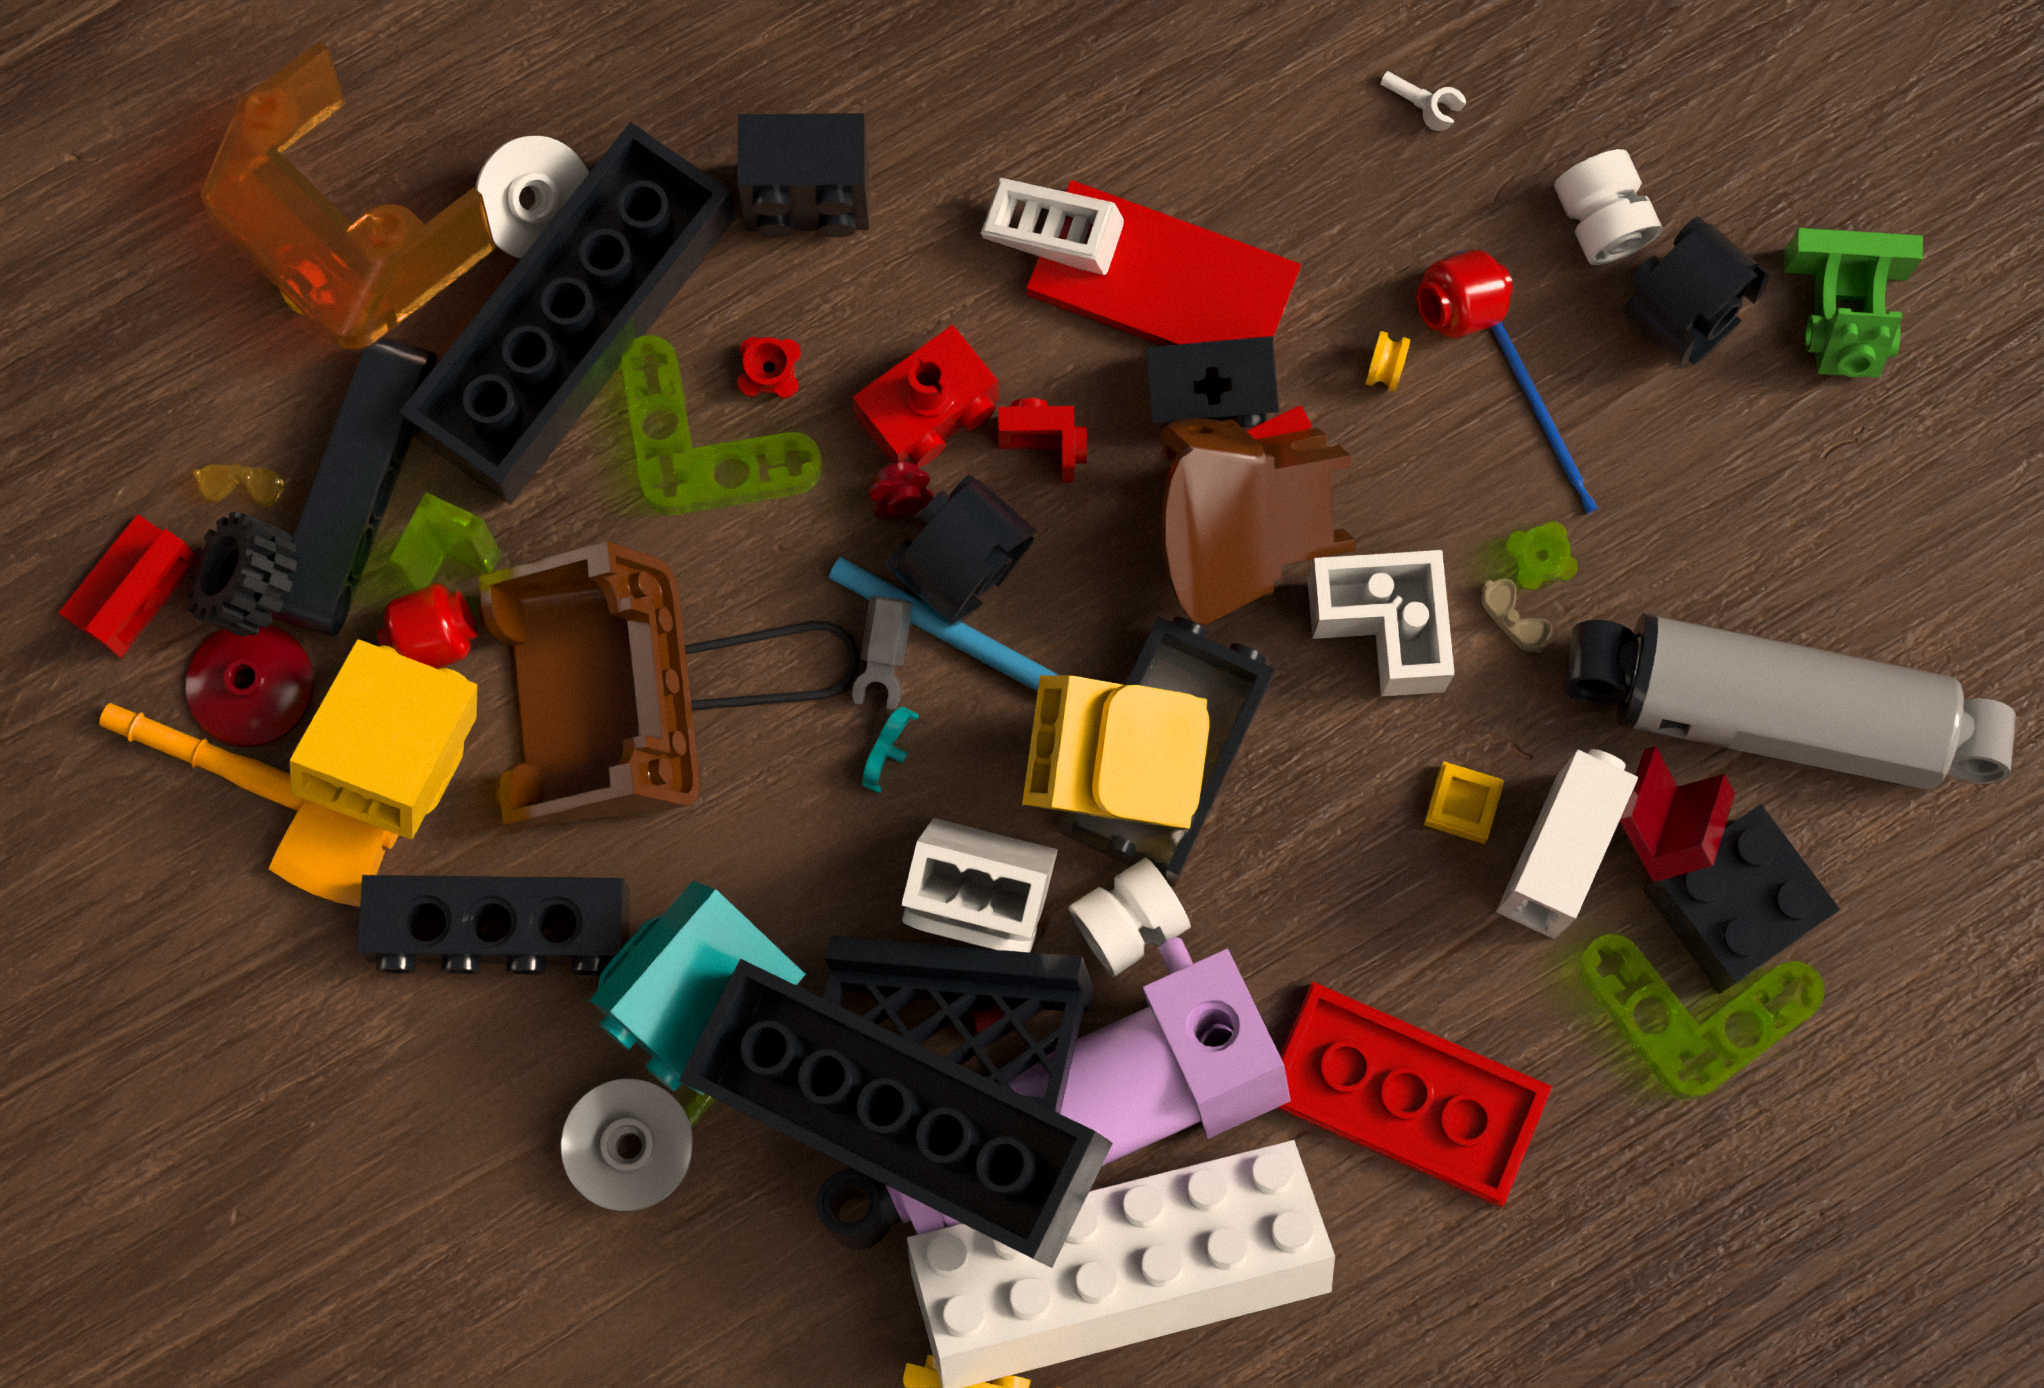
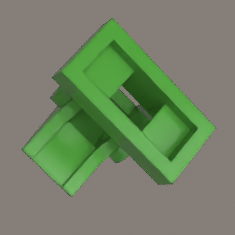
(1852, 268)

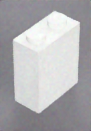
(1568, 842)

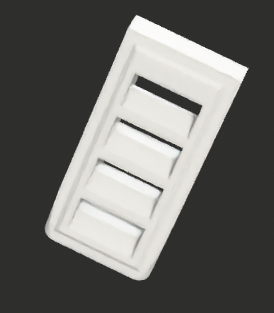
(1072, 252)

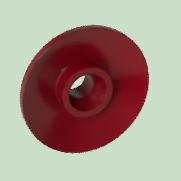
(266, 708)

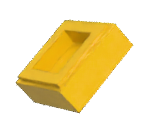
(1463, 802)

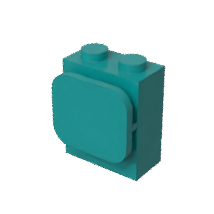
(674, 973)

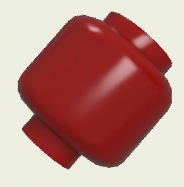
(1464, 294)
(429, 626)

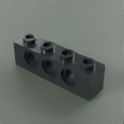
(396, 903)

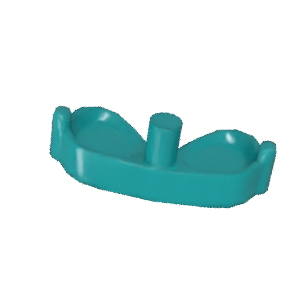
(884, 747)

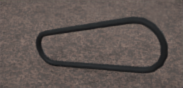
(779, 697)

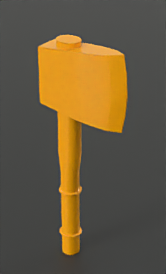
(321, 848)

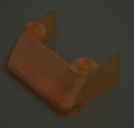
(340, 273)

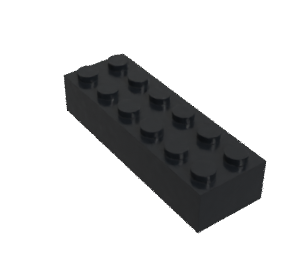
(569, 313)
(897, 1112)

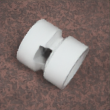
(1606, 203)
(1129, 917)

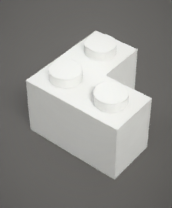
(1399, 602)

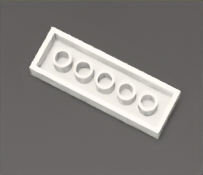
(1132, 1269)

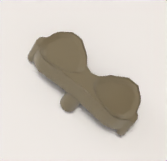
(1527, 633)

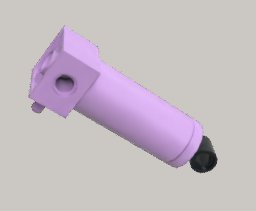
(1126, 1083)

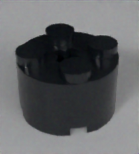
(1694, 293)
(963, 550)

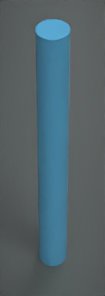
(925, 617)

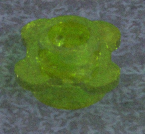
(1545, 538)

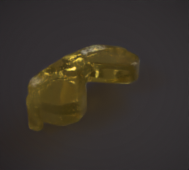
(219, 481)

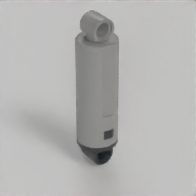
(1790, 702)

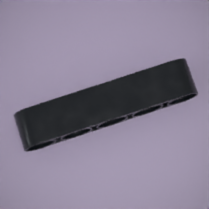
(353, 486)

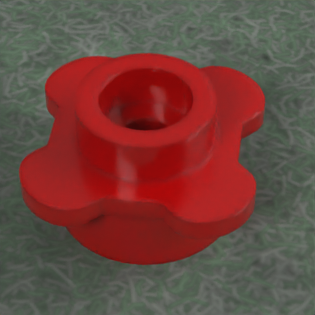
(760, 351)

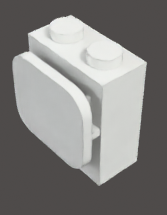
(977, 886)

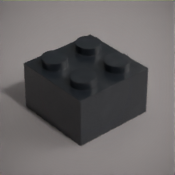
(803, 173)
(1746, 903)

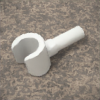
(1427, 101)

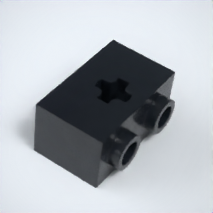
(1246, 361)

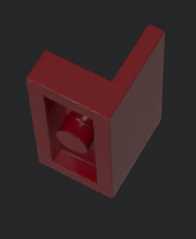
(1672, 824)

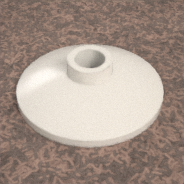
(534, 162)

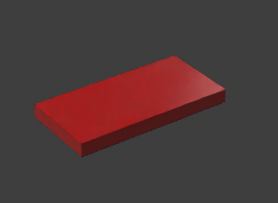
(1171, 280)
(1410, 1095)

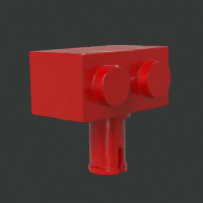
(927, 399)

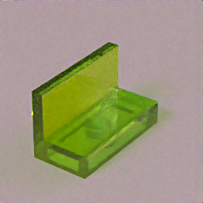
(440, 530)

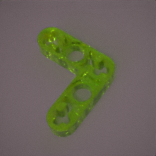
(699, 463)
(1682, 1031)

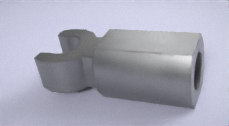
(884, 646)

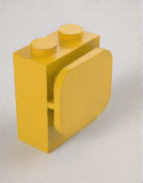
(385, 739)
(1116, 751)

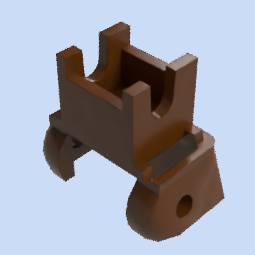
(1243, 511)

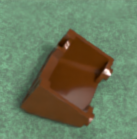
(595, 686)

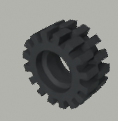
(241, 574)

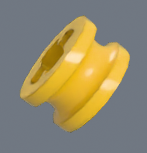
(1387, 361)

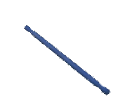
(1543, 416)

